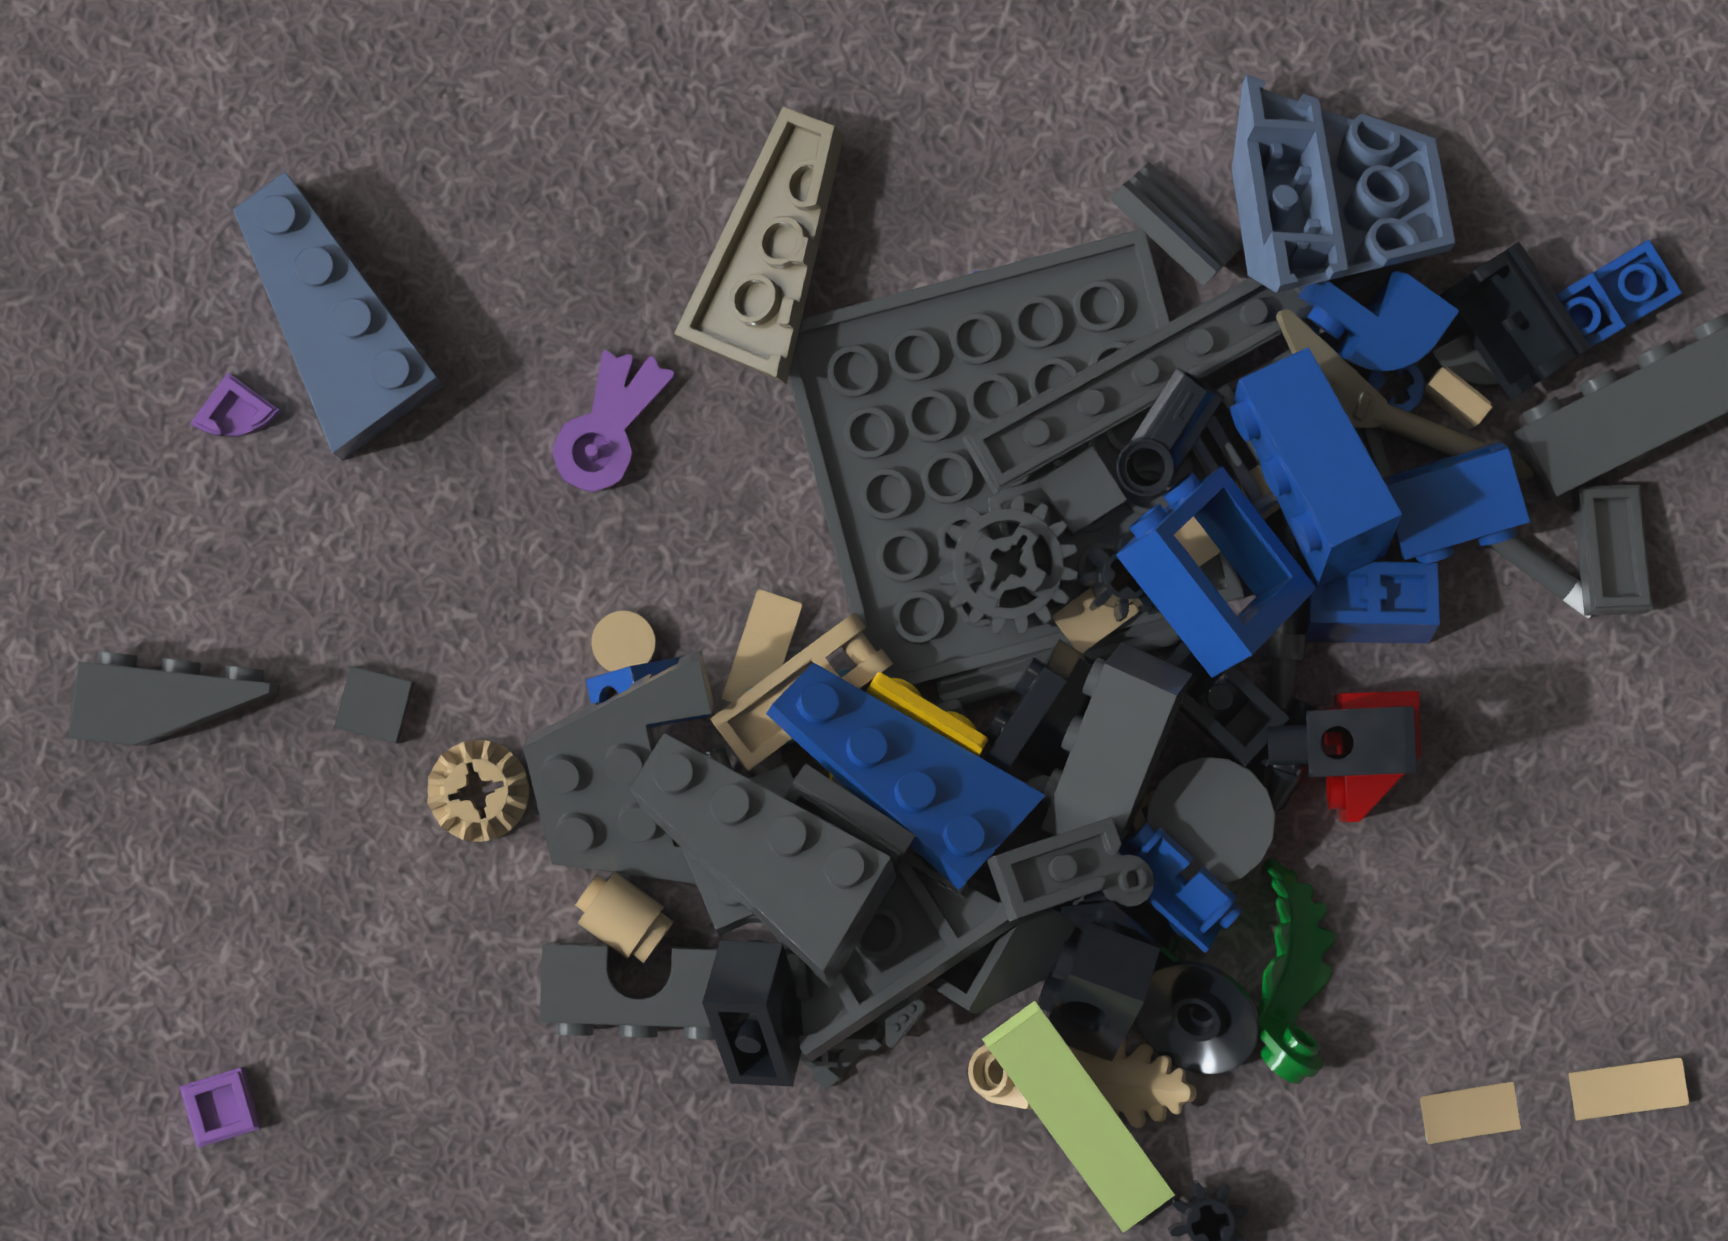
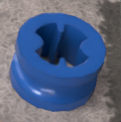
(1412, 393)

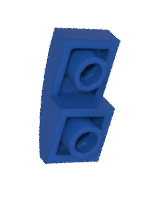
(1619, 293)

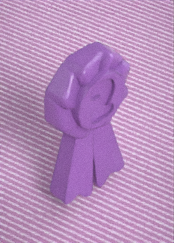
(594, 447)

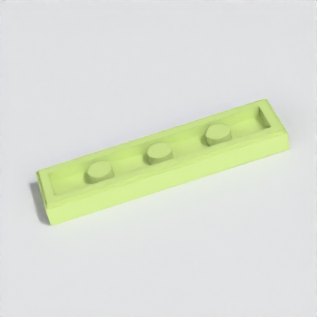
(1078, 1116)

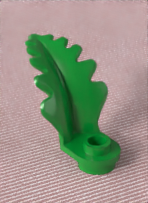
(1293, 977)

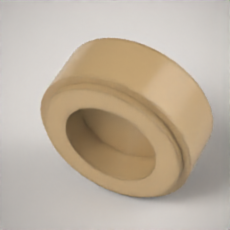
(623, 640)

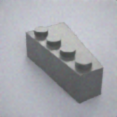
(775, 858)

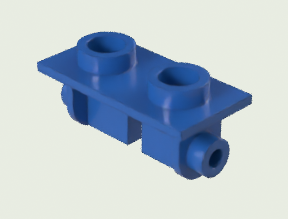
(1192, 907)

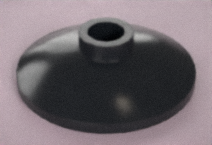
(1197, 1037)

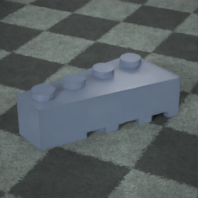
(339, 330)

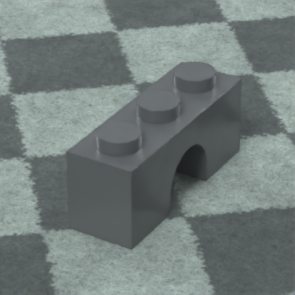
(583, 992)

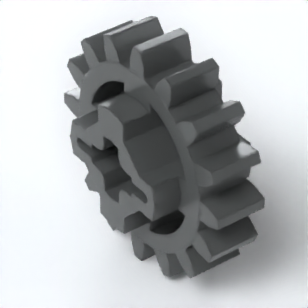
(1034, 580)

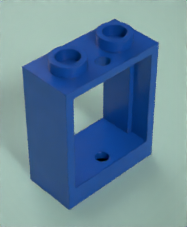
(1186, 594)

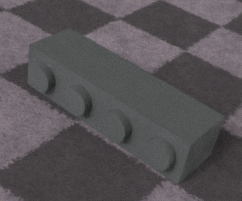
(1627, 414)

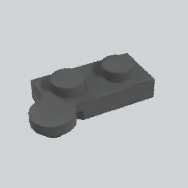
(1068, 869)

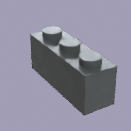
(1115, 741)

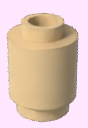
(623, 916)

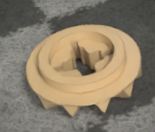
(503, 807)

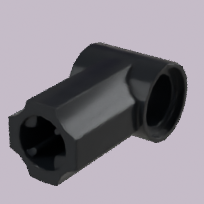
(1170, 429)

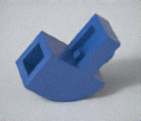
(1393, 328)

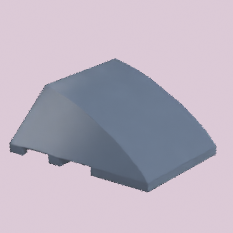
(1332, 191)

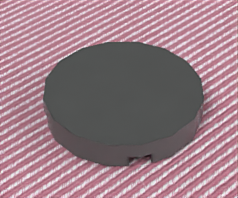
(1215, 815)

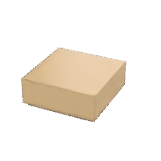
(1457, 397)

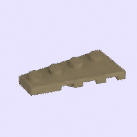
(765, 258)

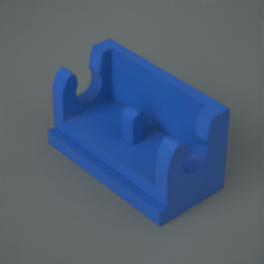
(1376, 605)

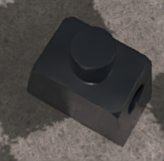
(1380, 738)

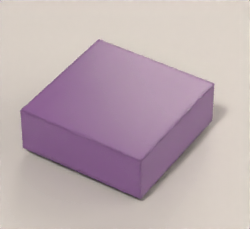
(220, 1107)

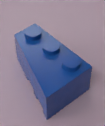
(1316, 466)

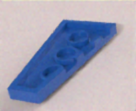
(906, 771)

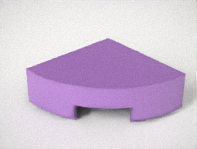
(234, 410)

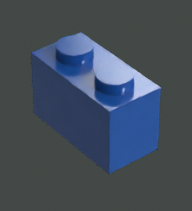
(1457, 502)

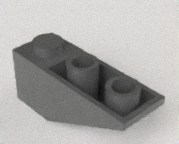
(145, 705)

